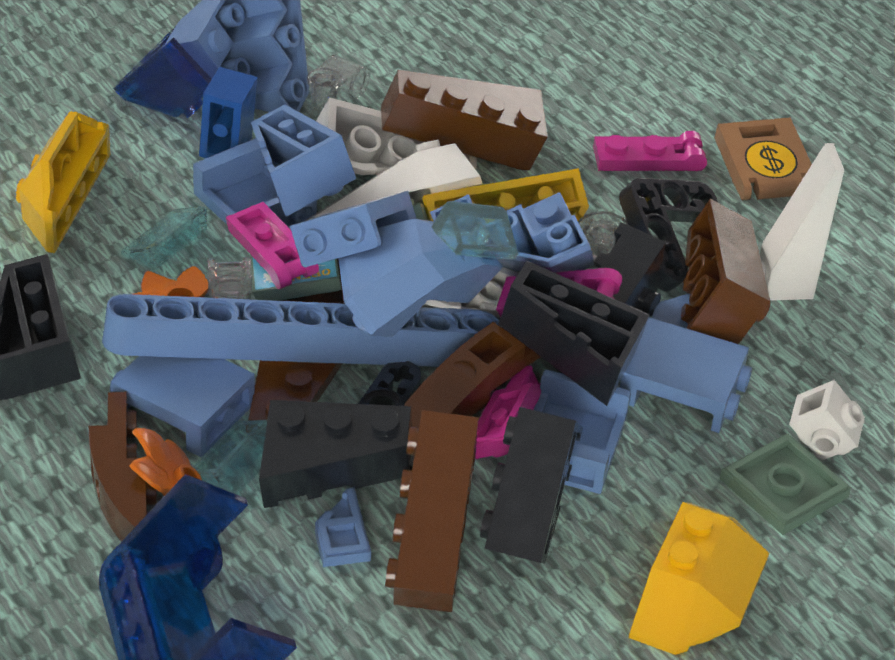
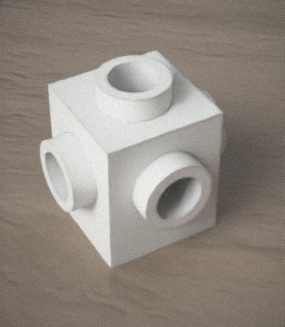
(827, 421)

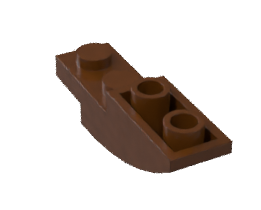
(469, 374)
(117, 487)

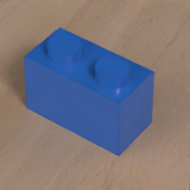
(227, 111)

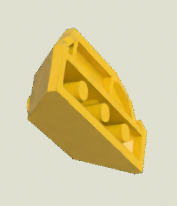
(63, 177)
(519, 191)
(698, 581)

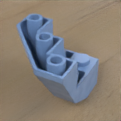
(253, 39)
(545, 236)
(405, 272)

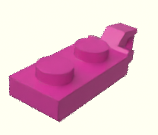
(522, 392)

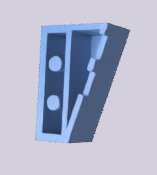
(302, 157)

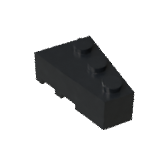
(639, 262)
(573, 328)
(33, 330)
(330, 447)
(530, 484)

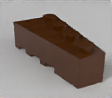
(478, 116)
(723, 275)
(434, 512)

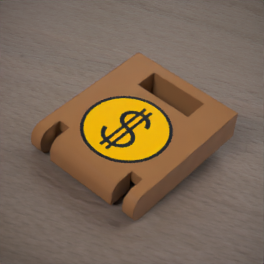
(763, 154)

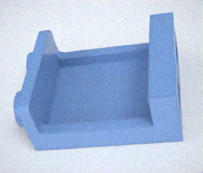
(240, 180)
(349, 229)
(688, 370)
(190, 394)
(600, 425)

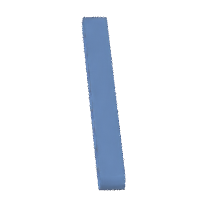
(278, 331)

